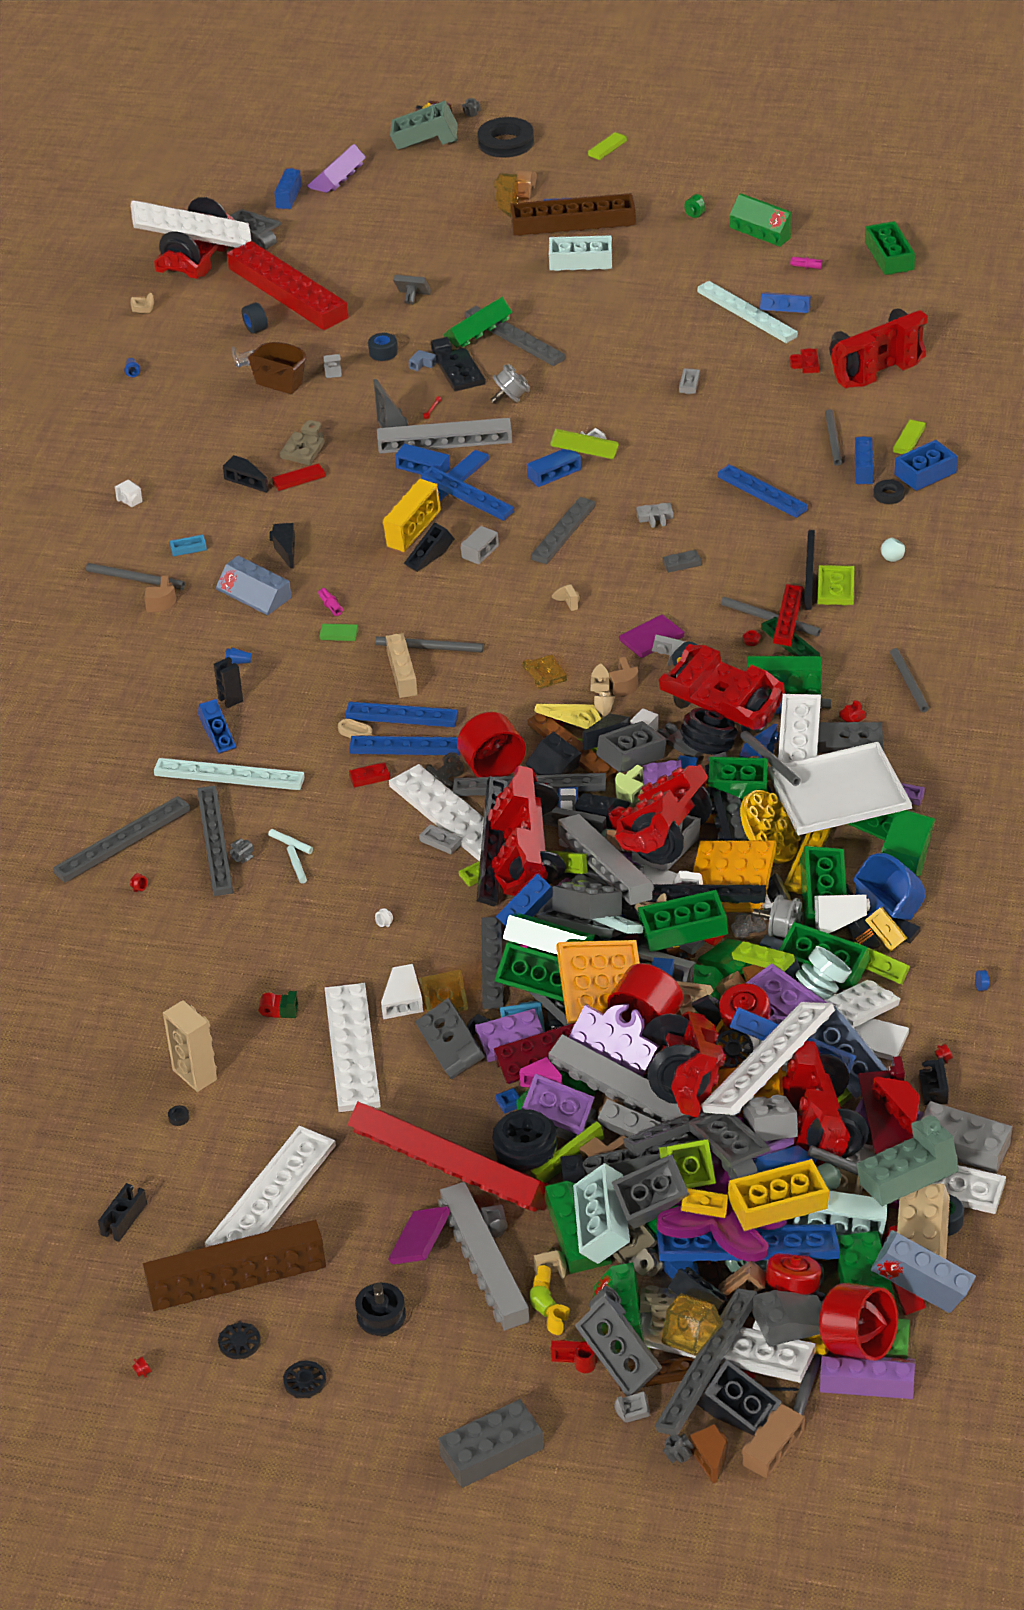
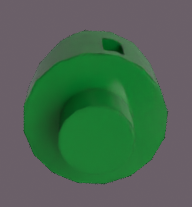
(694, 206)

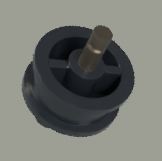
(380, 1309)

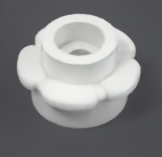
(383, 918)

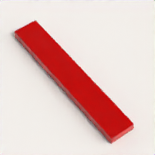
(788, 615)

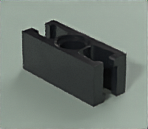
(228, 682)
(122, 1212)
(695, 1286)

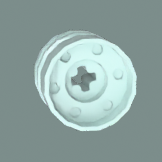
(825, 971)

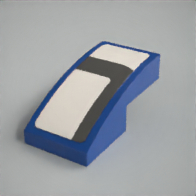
(568, 797)

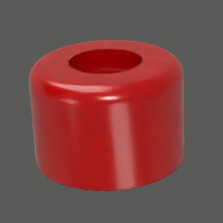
(491, 745)
(648, 991)
(858, 1321)

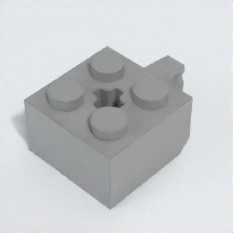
(771, 1117)

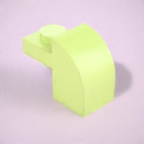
(629, 785)

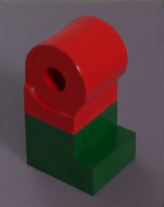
(279, 1005)

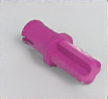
(806, 262)
(330, 602)

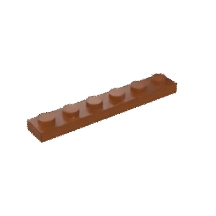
(589, 760)

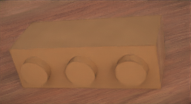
(773, 1440)

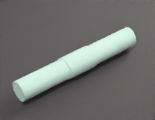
(291, 841)
(296, 864)

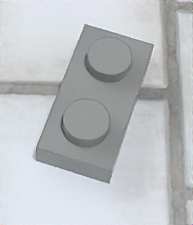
(689, 381)
(440, 839)

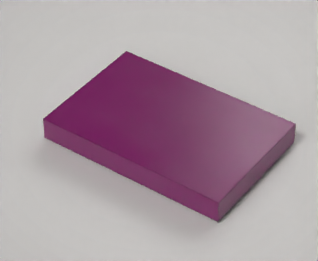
(642, 637)
(419, 1235)

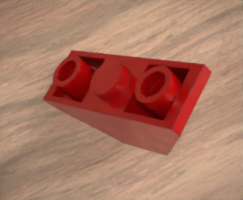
(898, 1099)

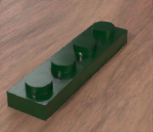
(798, 647)

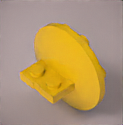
(767, 820)

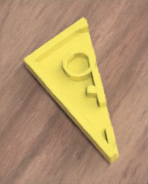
(575, 714)

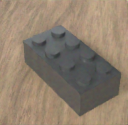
(491, 1443)

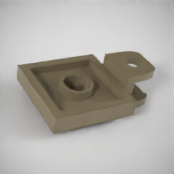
(310, 439)
(641, 1251)
(656, 1301)

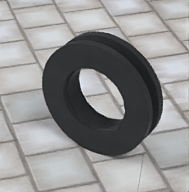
(505, 126)

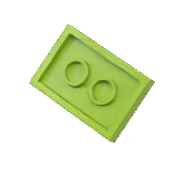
(836, 585)

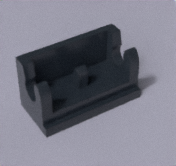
(934, 1082)

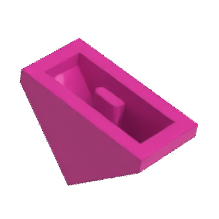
(543, 1068)

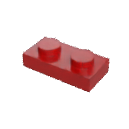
(369, 774)

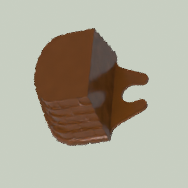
(278, 366)

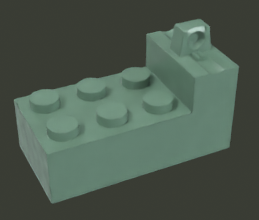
(424, 125)
(911, 1163)

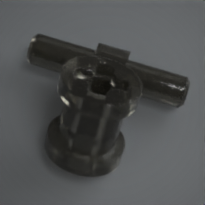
(448, 769)

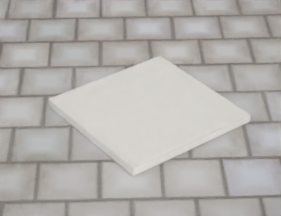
(840, 788)

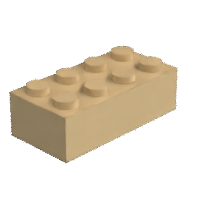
(190, 1045)
(925, 1218)

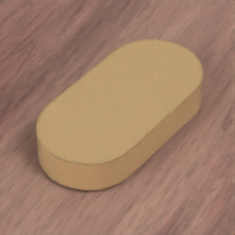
(353, 728)

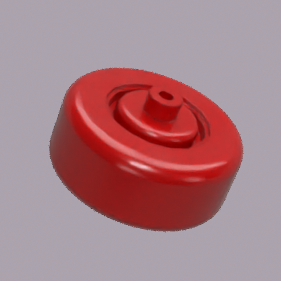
(746, 997)
(793, 1273)

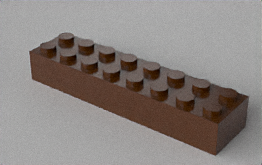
(572, 214)
(234, 1265)

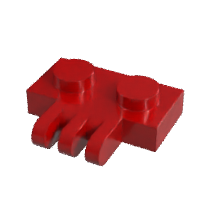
(806, 360)

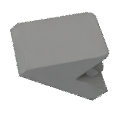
(332, 366)
(666, 645)

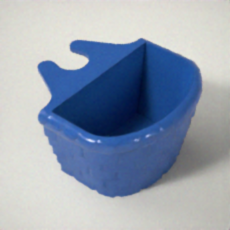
(889, 886)

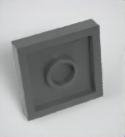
(411, 285)

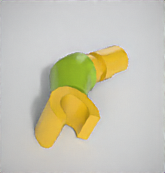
(542, 1301)

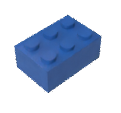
(925, 465)

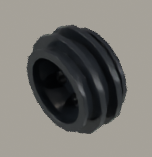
(708, 731)
(524, 1139)

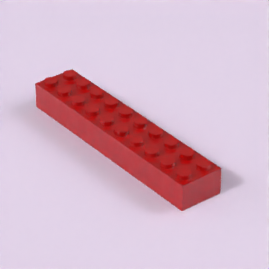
(287, 285)
(449, 1157)

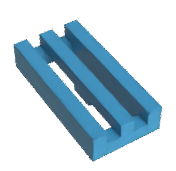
(188, 545)

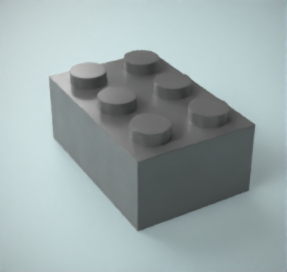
(631, 746)
(587, 900)

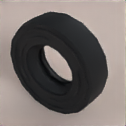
(888, 498)

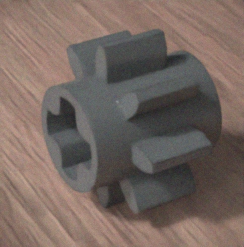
(471, 107)
(241, 850)
(678, 1448)

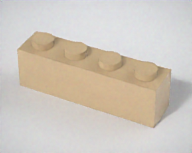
(401, 665)

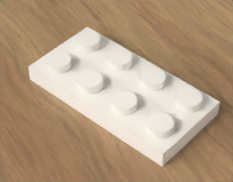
(864, 1002)

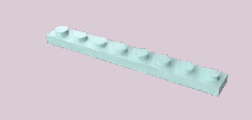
(747, 312)
(229, 774)

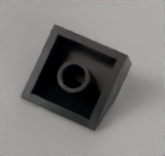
(554, 756)
(599, 805)

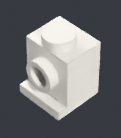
(128, 493)

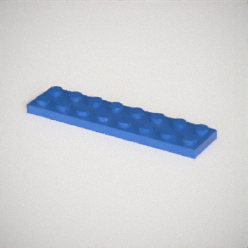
(804, 1240)

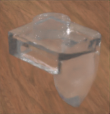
(240, 359)

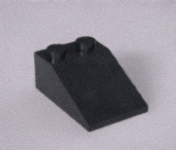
(737, 1399)

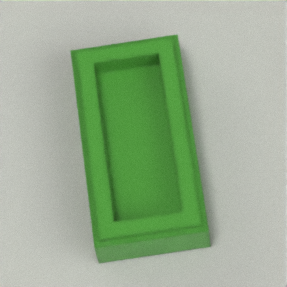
(339, 632)

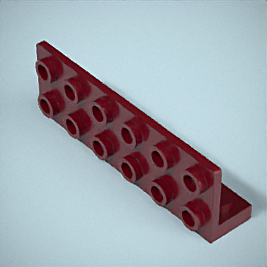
(526, 1051)
(883, 1126)

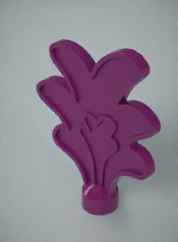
(727, 1231)

